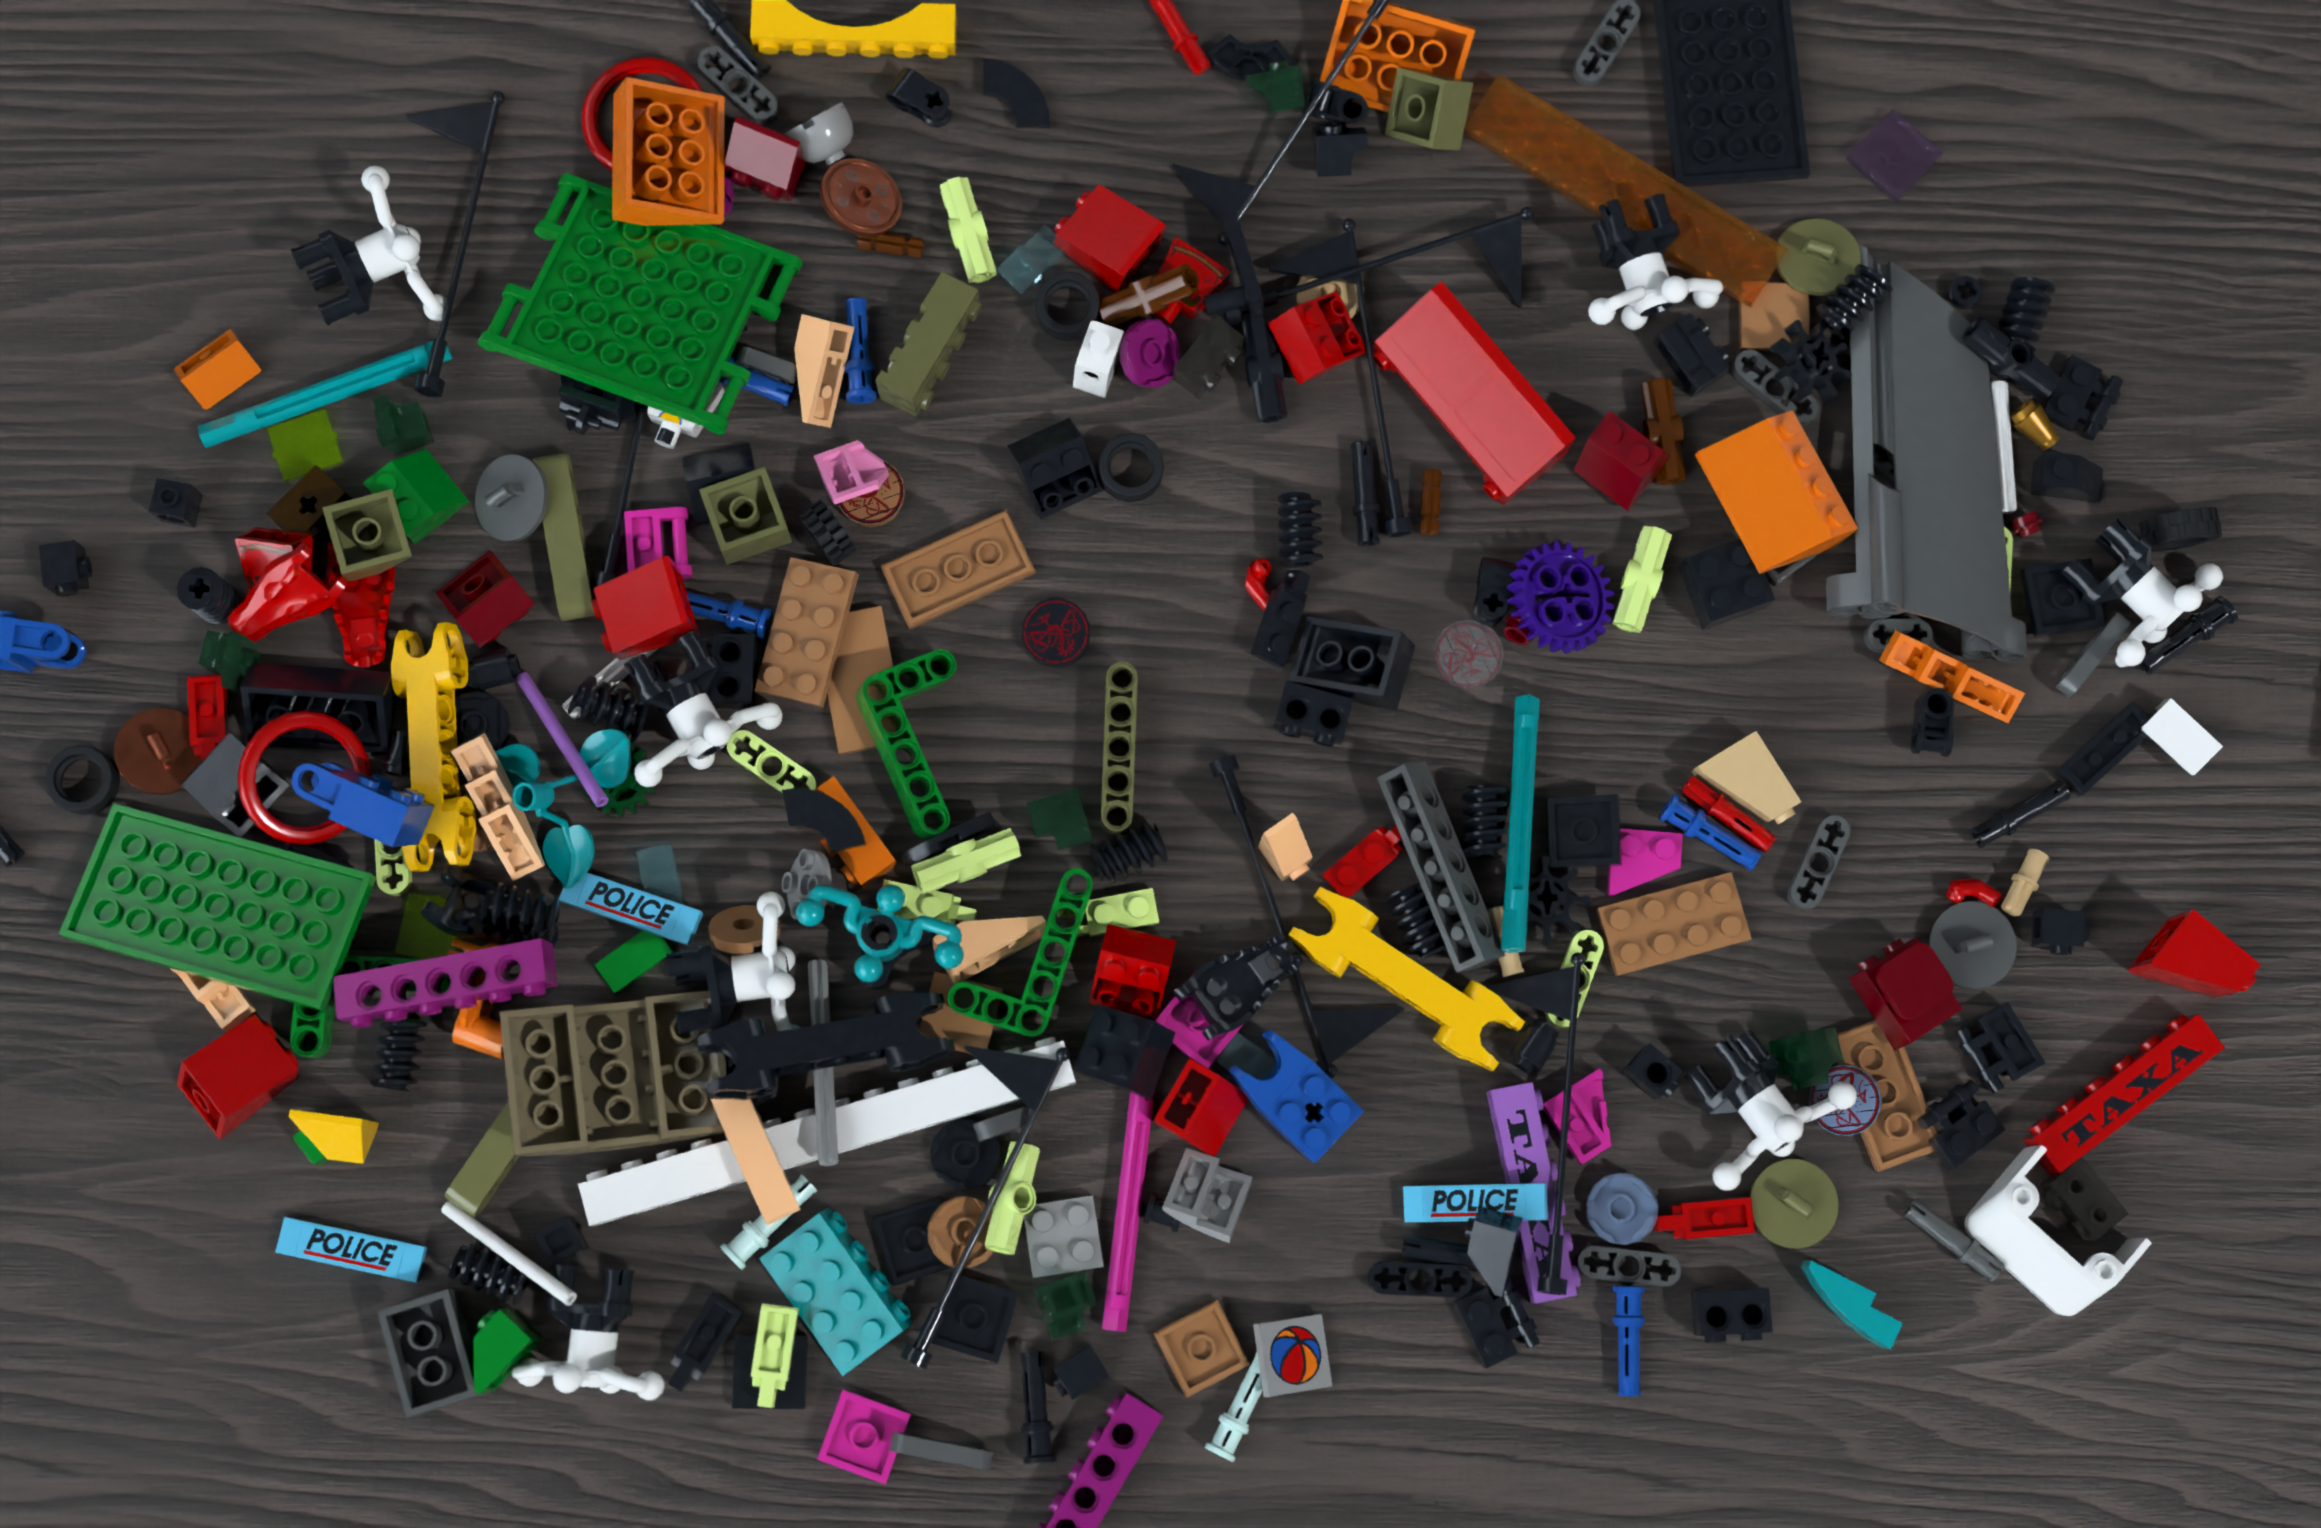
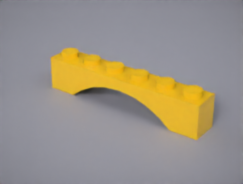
(922, 31)

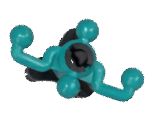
(867, 922)

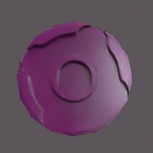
(1149, 353)

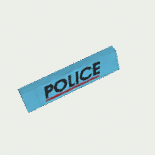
(634, 908)
(1460, 1202)
(351, 1249)

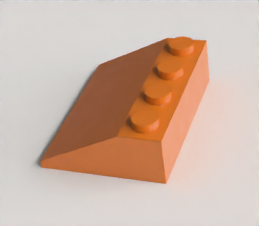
(1397, 39)
(667, 155)
(1776, 492)

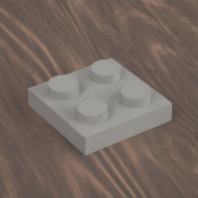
(1063, 1237)

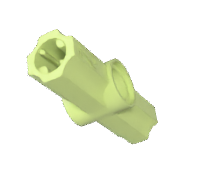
(968, 230)
(1642, 579)
(966, 861)
(1013, 1201)

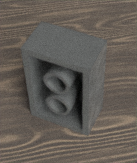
(429, 1351)

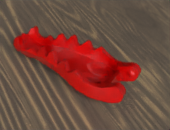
(284, 595)
(362, 613)

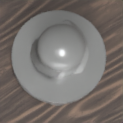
(808, 871)

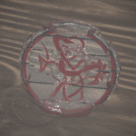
(1468, 654)

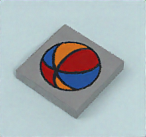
(1292, 1355)

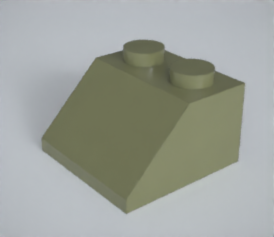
(1428, 109)
(745, 515)
(367, 534)

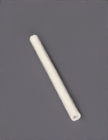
(509, 1253)

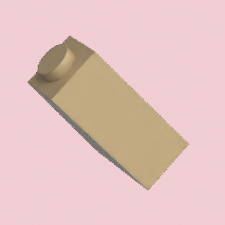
(1750, 780)

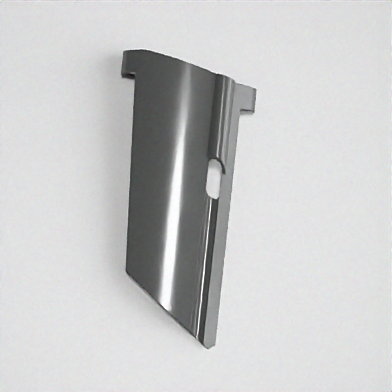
(1940, 533)

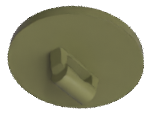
(1818, 256)
(1794, 1203)

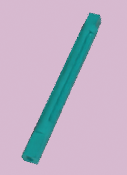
(317, 395)
(1520, 825)

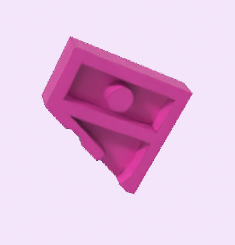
(1644, 858)
(1587, 1117)

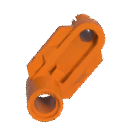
(474, 1025)

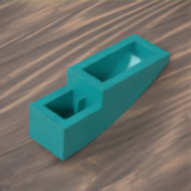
(1852, 1305)

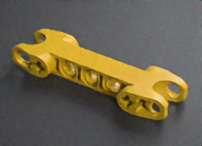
(432, 732)
(1457, 1012)

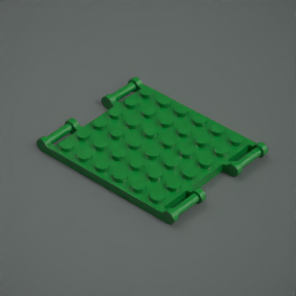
(641, 305)

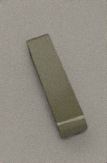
(566, 539)
(1124, 732)
(485, 1167)

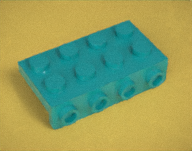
(837, 1290)

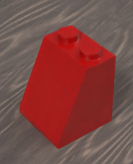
(1108, 237)
(644, 609)
(2196, 958)
(236, 1075)

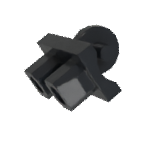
(589, 409)

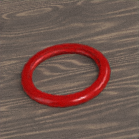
(603, 84)
(251, 758)

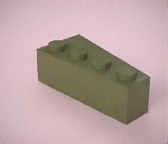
(929, 345)

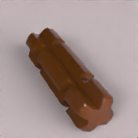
(892, 244)
(1430, 502)

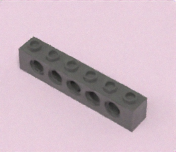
(1441, 866)

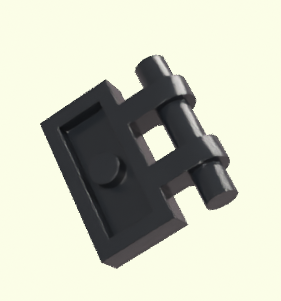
(2068, 400)
(2009, 1042)
(1968, 1132)
(1487, 1329)

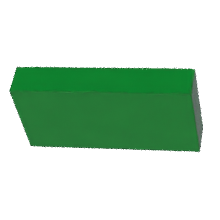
(633, 960)

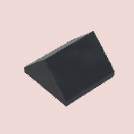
(712, 468)

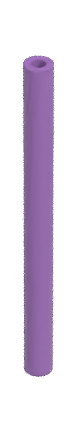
(562, 739)

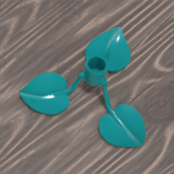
(566, 848)

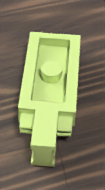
(932, 904)
(773, 1351)

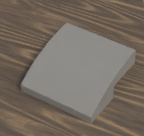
(1207, 1195)

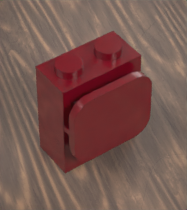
(1906, 991)

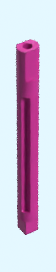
(1127, 1213)

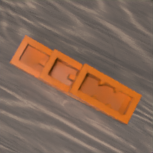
(1957, 677)

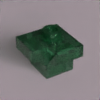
(1279, 86)
(401, 426)
(229, 656)
(1061, 818)
(1807, 1056)
(1064, 1304)

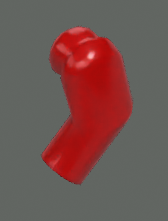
(1256, 581)
(1972, 887)

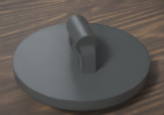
(511, 498)
(1974, 944)

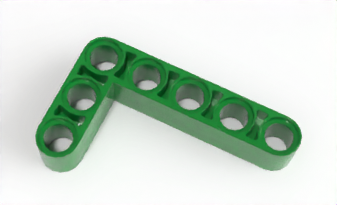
(904, 738)
(1040, 967)
(322, 1022)

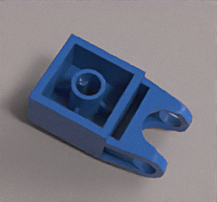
(35, 644)
(366, 803)
(1288, 1090)

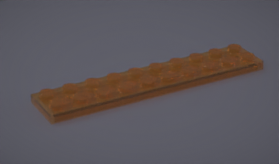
(1599, 171)

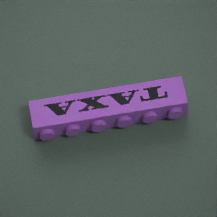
(1525, 1160)

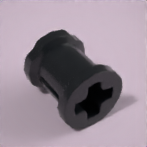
(1156, 1214)

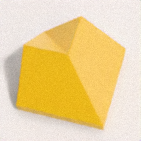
(337, 1136)

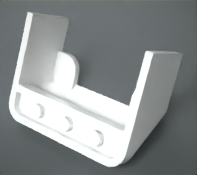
(2031, 1255)

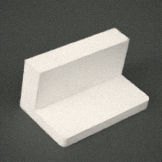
(2181, 736)

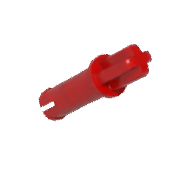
(1183, 38)
(1726, 812)

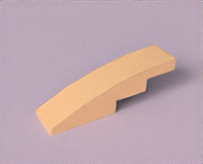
(499, 817)
(223, 1001)
(757, 1158)

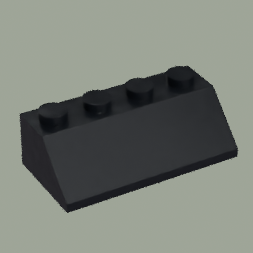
(355, 697)

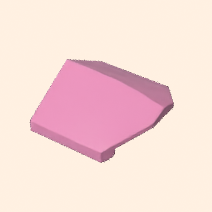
(850, 471)

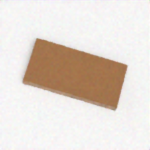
(958, 569)
(861, 654)
(1896, 1131)

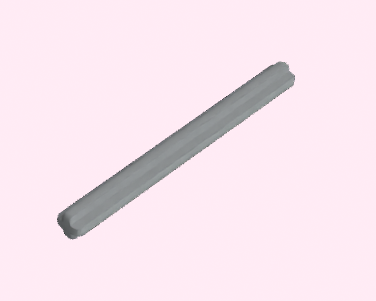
(823, 1078)

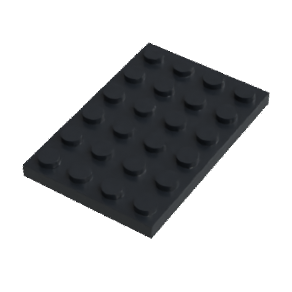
(1731, 91)

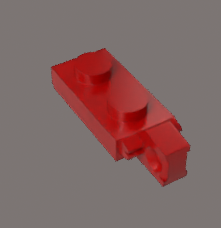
(206, 713)
(1364, 861)
(1709, 1219)

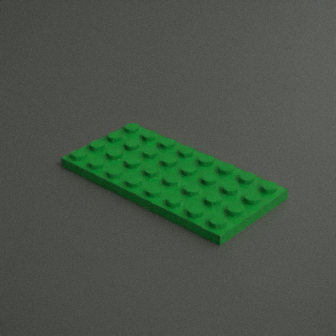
(218, 906)

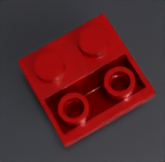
(1317, 337)
(1132, 971)
(1201, 1108)

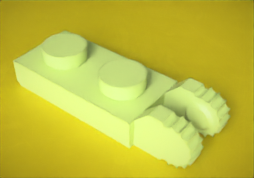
(1122, 910)

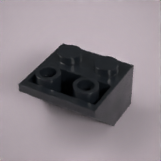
(1055, 467)
(216, 784)

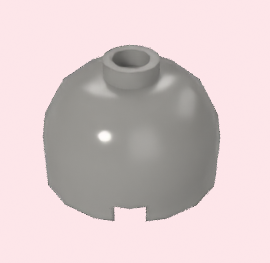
(824, 135)

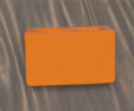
(217, 369)

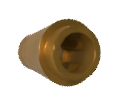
(2034, 424)

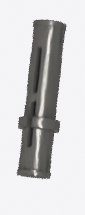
(1959, 1244)

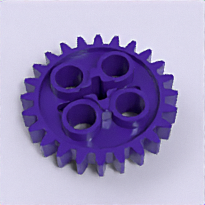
(1556, 566)

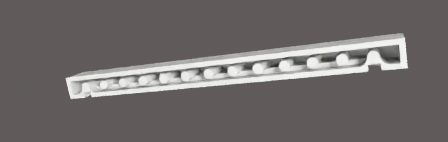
(858, 1125)

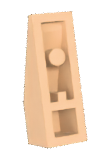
(820, 365)
(1286, 848)
(991, 941)

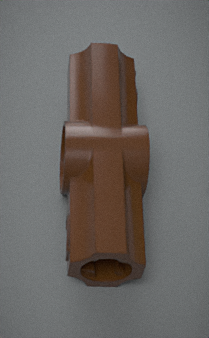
(1149, 295)
(1664, 428)

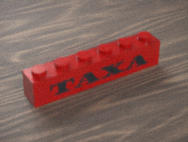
(2124, 1092)

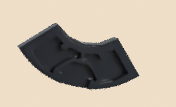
(1240, 59)
(1017, 92)
(824, 815)
(948, 839)

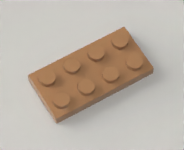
(806, 632)
(1673, 924)

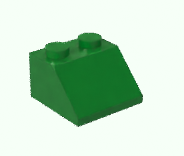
(421, 492)
(499, 1346)

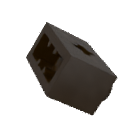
(313, 489)

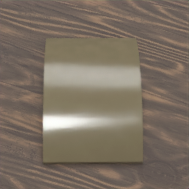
(607, 1076)

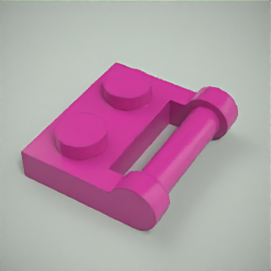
(645, 538)

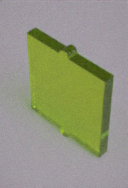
(304, 444)
(419, 936)

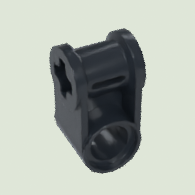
(916, 94)
(1334, 102)
(1492, 588)
(1931, 730)

